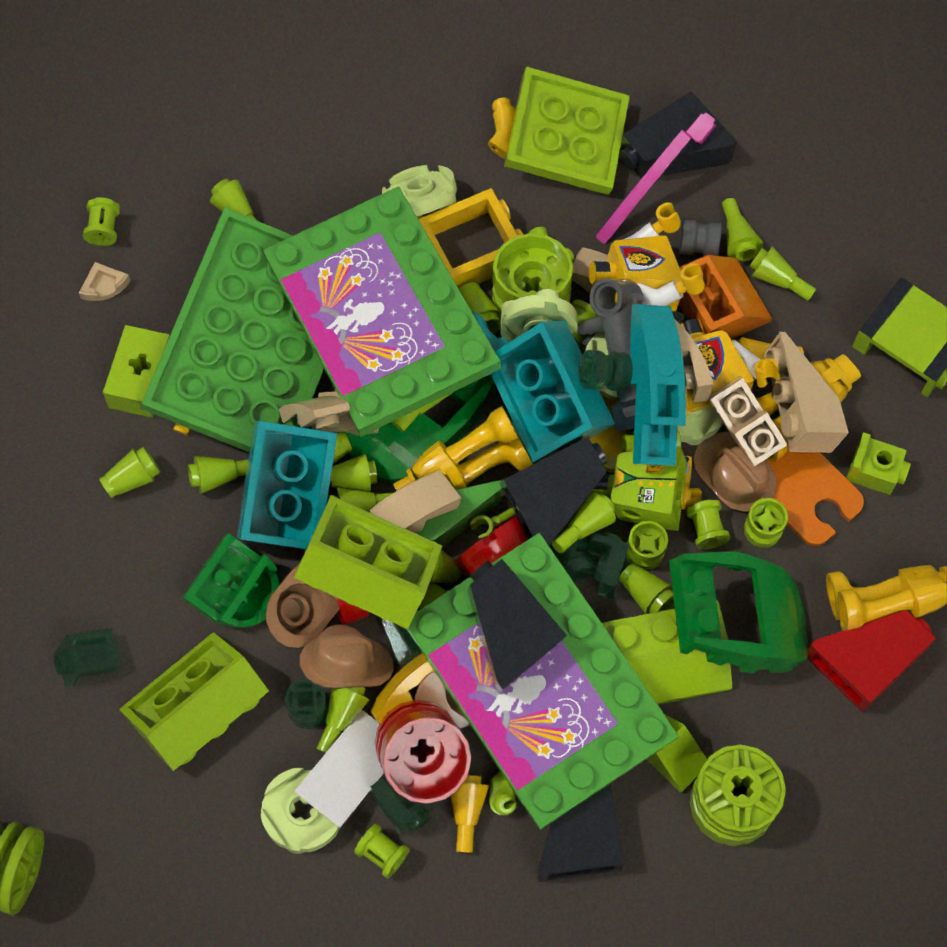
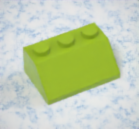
(369, 562)
(654, 654)
(194, 700)

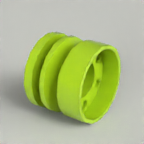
(530, 265)
(740, 818)
(19, 864)

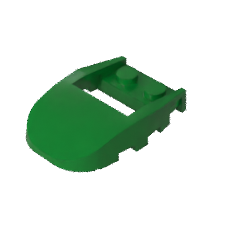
(397, 450)
(777, 604)

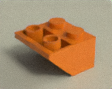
(727, 298)

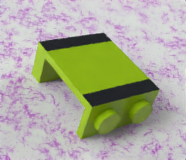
(912, 331)

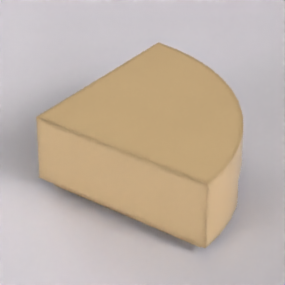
(103, 283)

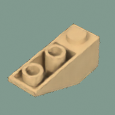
(807, 405)

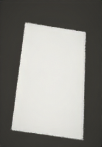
(344, 772)

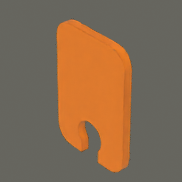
(805, 481)

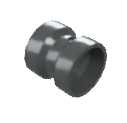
(700, 238)

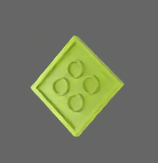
(567, 131)

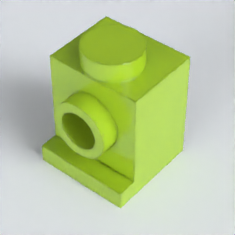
(867, 470)

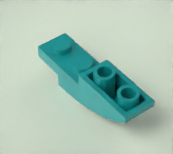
(659, 384)

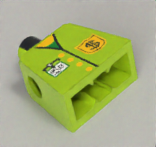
(646, 491)

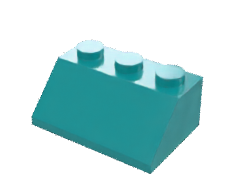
(545, 391)
(285, 484)

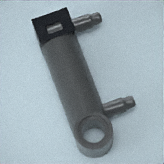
(616, 324)

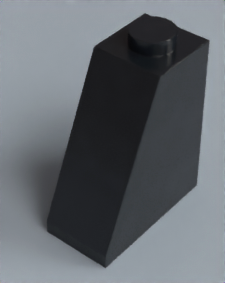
(650, 139)
(555, 487)
(510, 623)
(583, 841)

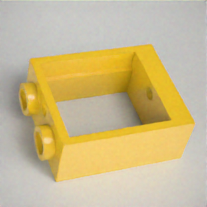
(461, 212)

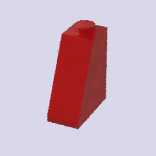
(871, 657)

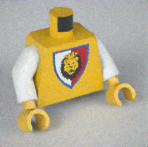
(651, 263)
(727, 361)

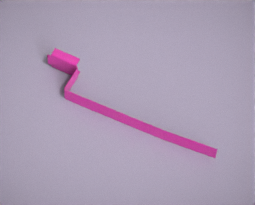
(697, 132)

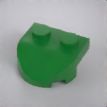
(233, 585)

